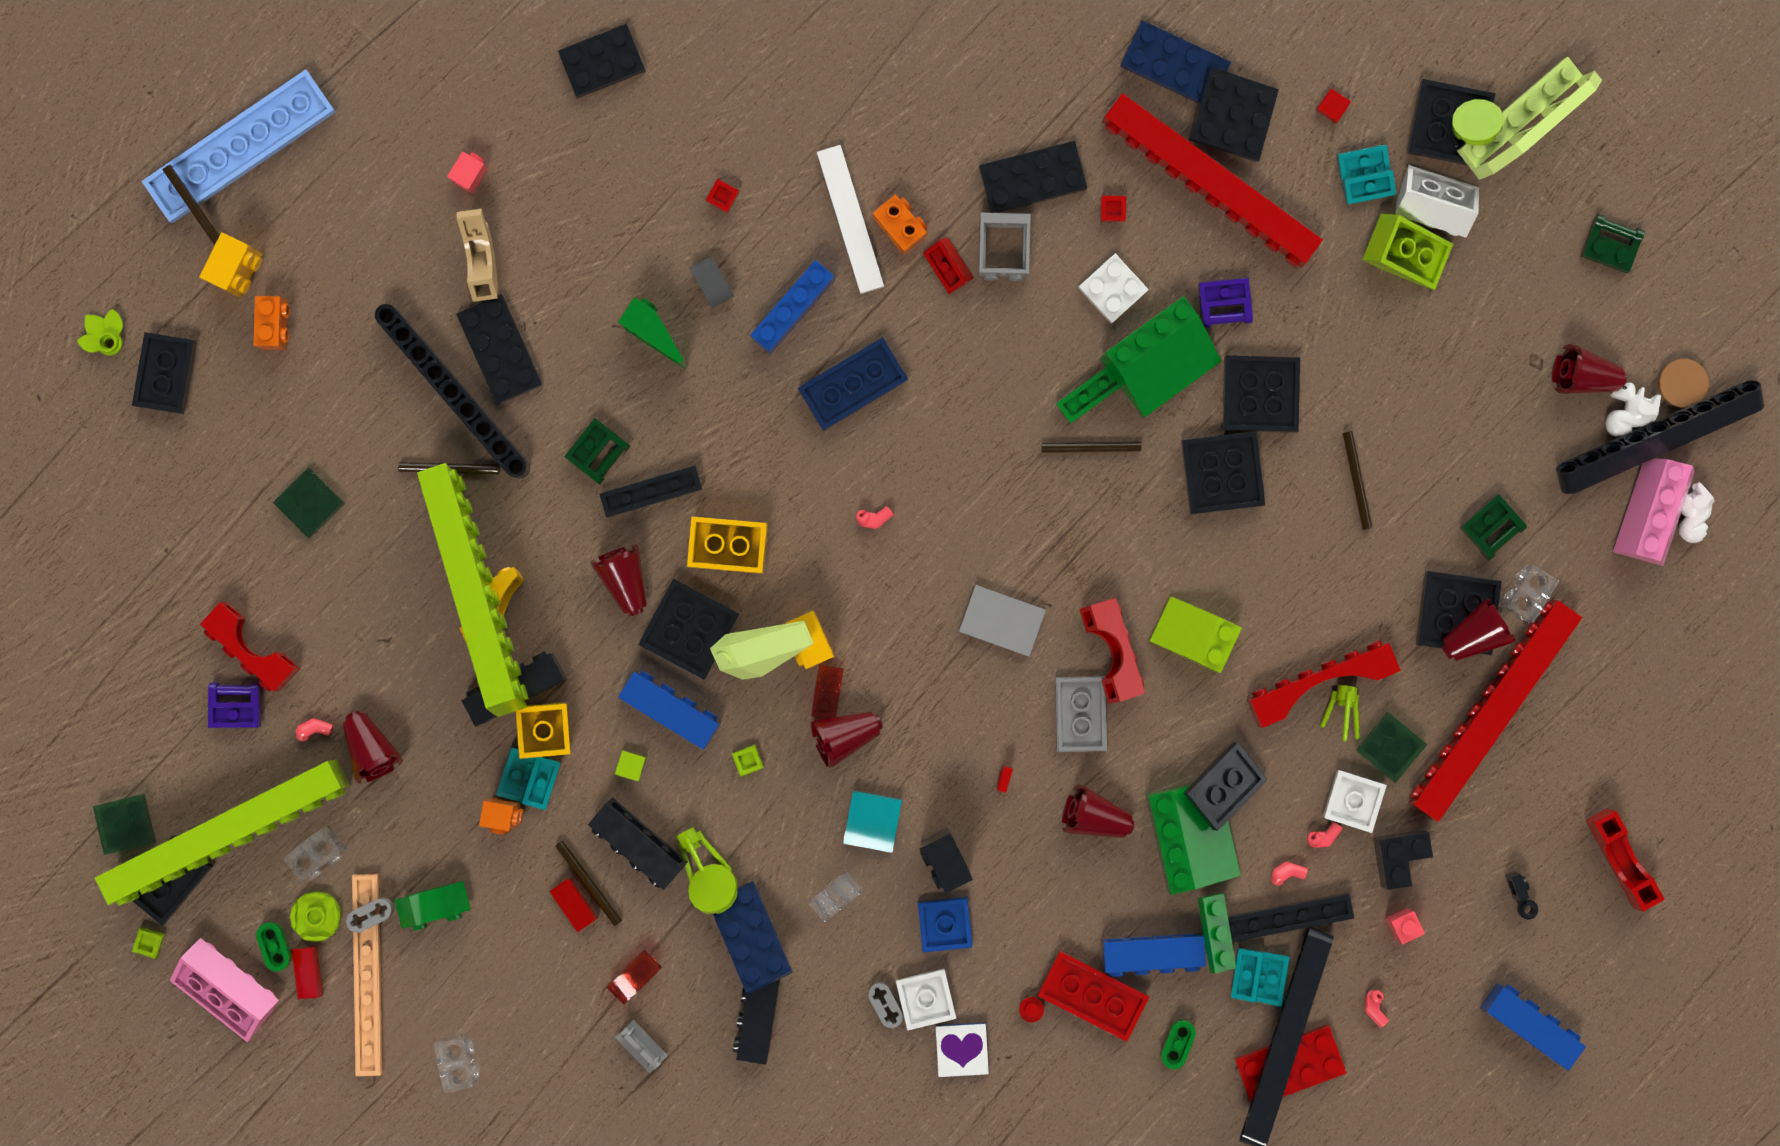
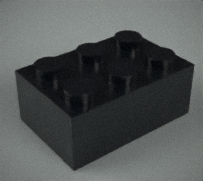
(946, 860)

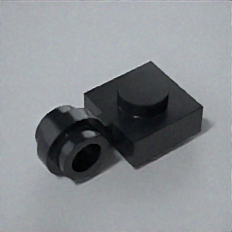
(1519, 886)

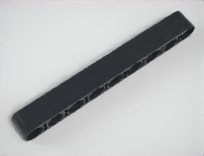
(442, 385)
(1660, 437)
(1286, 1038)

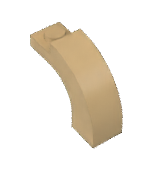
(479, 254)

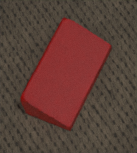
(948, 265)
(573, 904)
(307, 972)

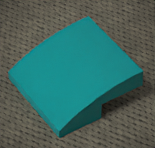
(1366, 174)
(528, 779)
(872, 821)
(1260, 977)

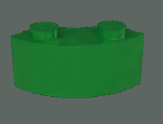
(431, 905)

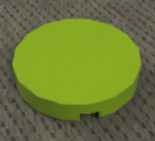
(1477, 122)
(713, 889)
(316, 916)

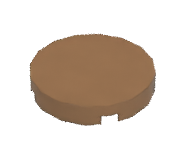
(1682, 383)

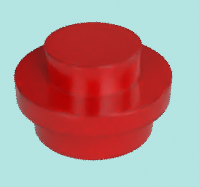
(1031, 1009)

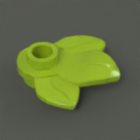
(100, 331)

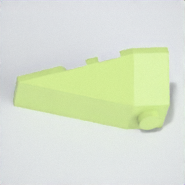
(760, 650)

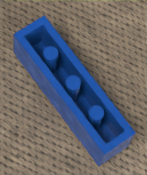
(792, 307)
(669, 710)
(1153, 953)
(1533, 1026)

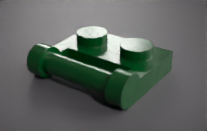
(1608, 251)
(589, 447)
(1487, 521)

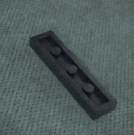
(650, 491)

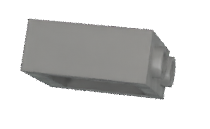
(1004, 220)

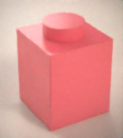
(468, 171)
(1404, 926)

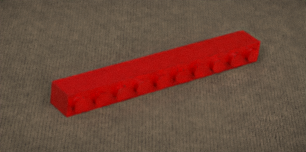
(1212, 181)
(1494, 710)

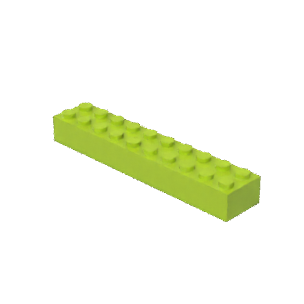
(472, 590)
(221, 832)

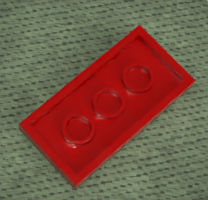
(1093, 995)
(1314, 1063)

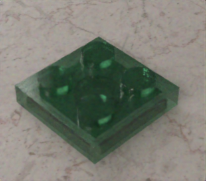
(309, 502)
(1391, 747)
(124, 824)

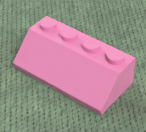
(1654, 510)
(223, 989)

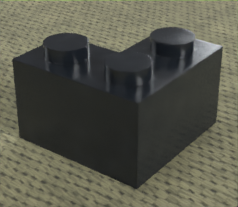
(1395, 852)

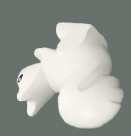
(1637, 411)
(1696, 511)

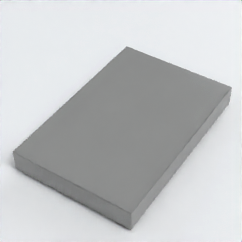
(1002, 620)
(1080, 714)

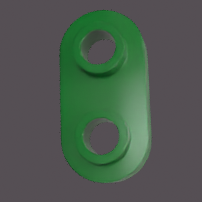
(271, 946)
(1178, 1043)

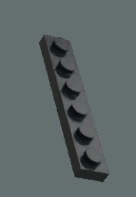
(1290, 917)

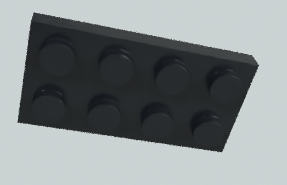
(1033, 177)
(499, 349)

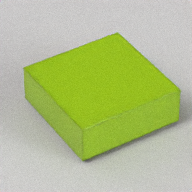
(747, 760)
(630, 765)
(148, 942)

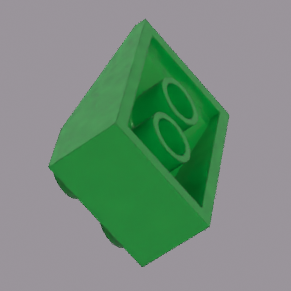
(646, 325)

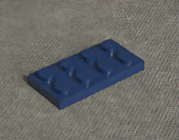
(1170, 61)
(853, 384)
(752, 940)

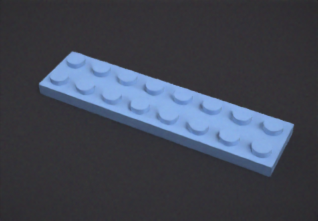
(241, 144)

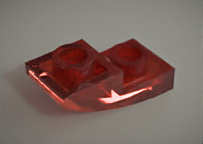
(827, 692)
(634, 977)

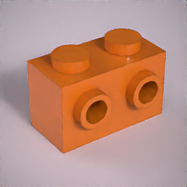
(900, 224)
(271, 323)
(501, 815)

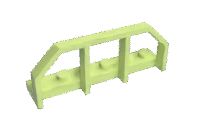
(1526, 108)

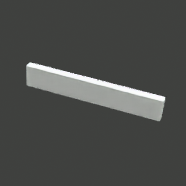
(850, 219)

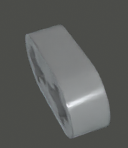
(367, 909)
(880, 1007)

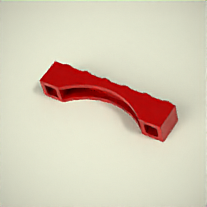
(1276, 703)

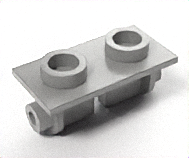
(641, 1046)

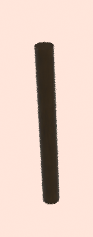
(191, 203)
(1091, 447)
(460, 468)
(1357, 480)
(588, 883)

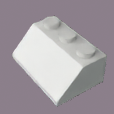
(1438, 201)

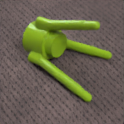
(1347, 698)
(689, 842)

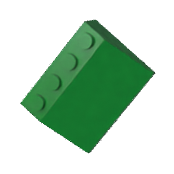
(1162, 357)
(1186, 844)

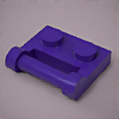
(1225, 294)
(234, 713)

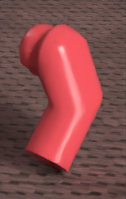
(873, 520)
(312, 726)
(1325, 838)
(1285, 871)
(1372, 1007)

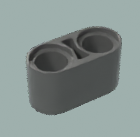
(711, 282)

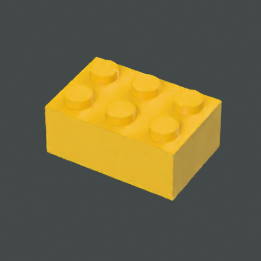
(727, 545)

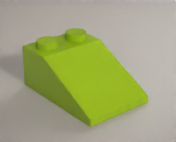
(1407, 250)
(1195, 634)

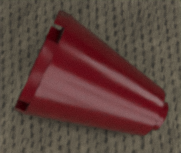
(1585, 372)
(623, 578)
(1478, 633)
(844, 735)
(368, 748)
(1094, 815)

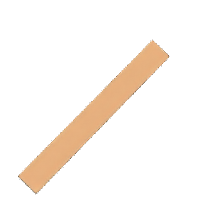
(367, 981)

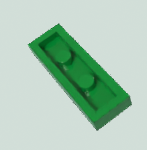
(1087, 396)
(1216, 933)

